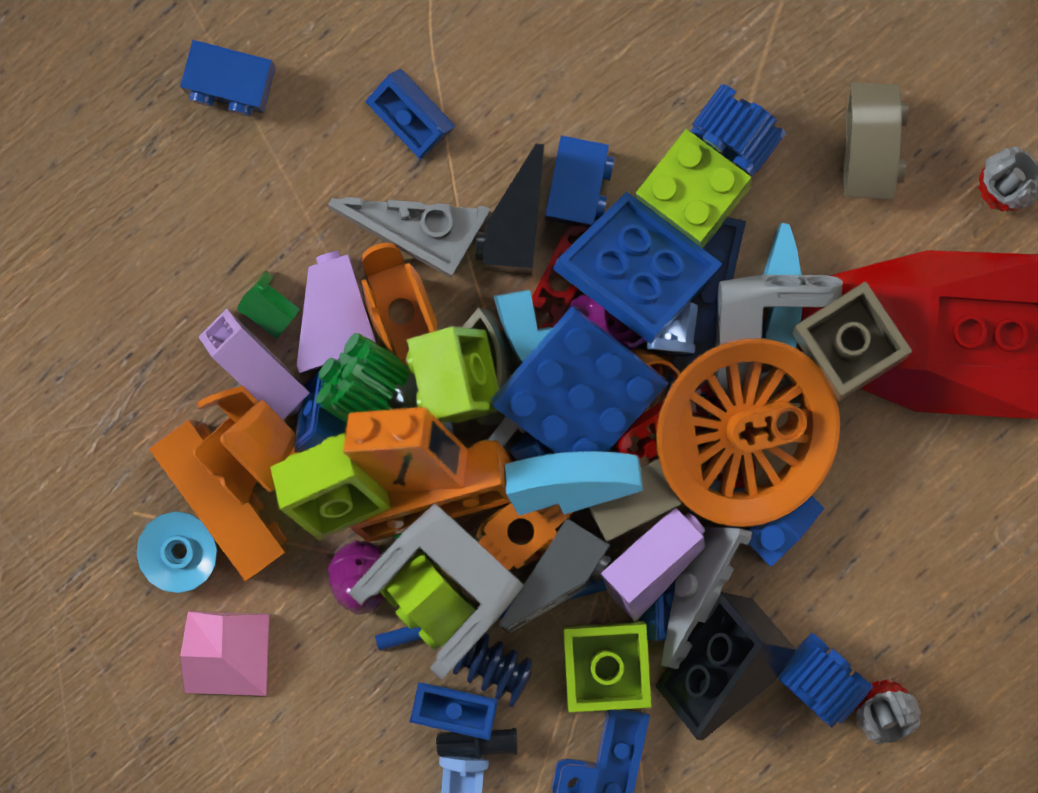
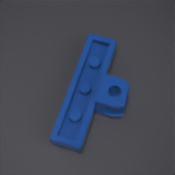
(616, 759)

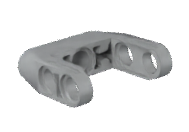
(742, 305)
(461, 559)

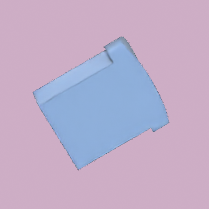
(679, 335)
(463, 773)

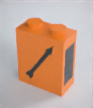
(405, 450)

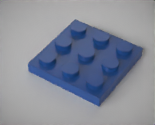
(637, 267)
(578, 388)

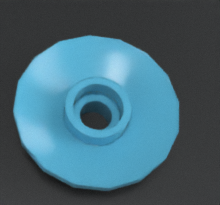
(158, 558)

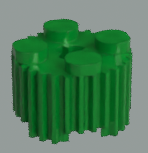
(360, 378)

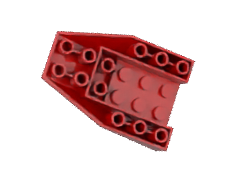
(967, 328)

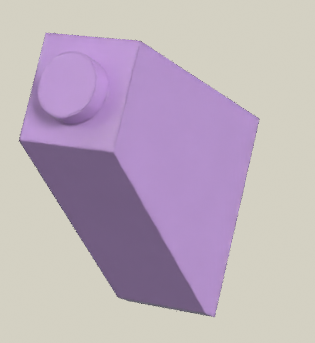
(331, 311)
(253, 365)
(654, 562)

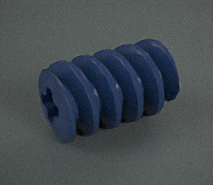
(496, 668)

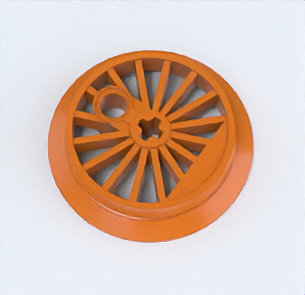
(812, 425)

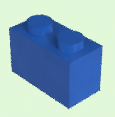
(228, 78)
(578, 181)

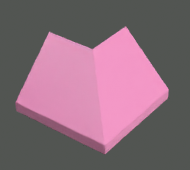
(225, 653)

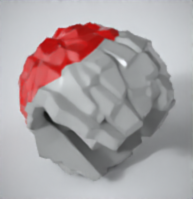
(1009, 180)
(888, 713)

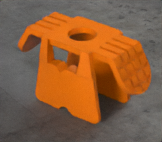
(392, 281)
(244, 443)
(513, 556)

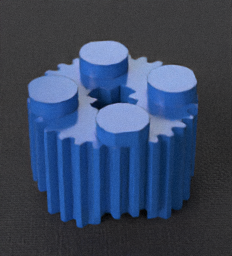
(738, 130)
(824, 681)

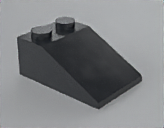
(512, 226)
(727, 666)

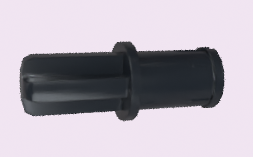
(458, 744)

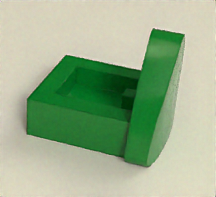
(267, 306)

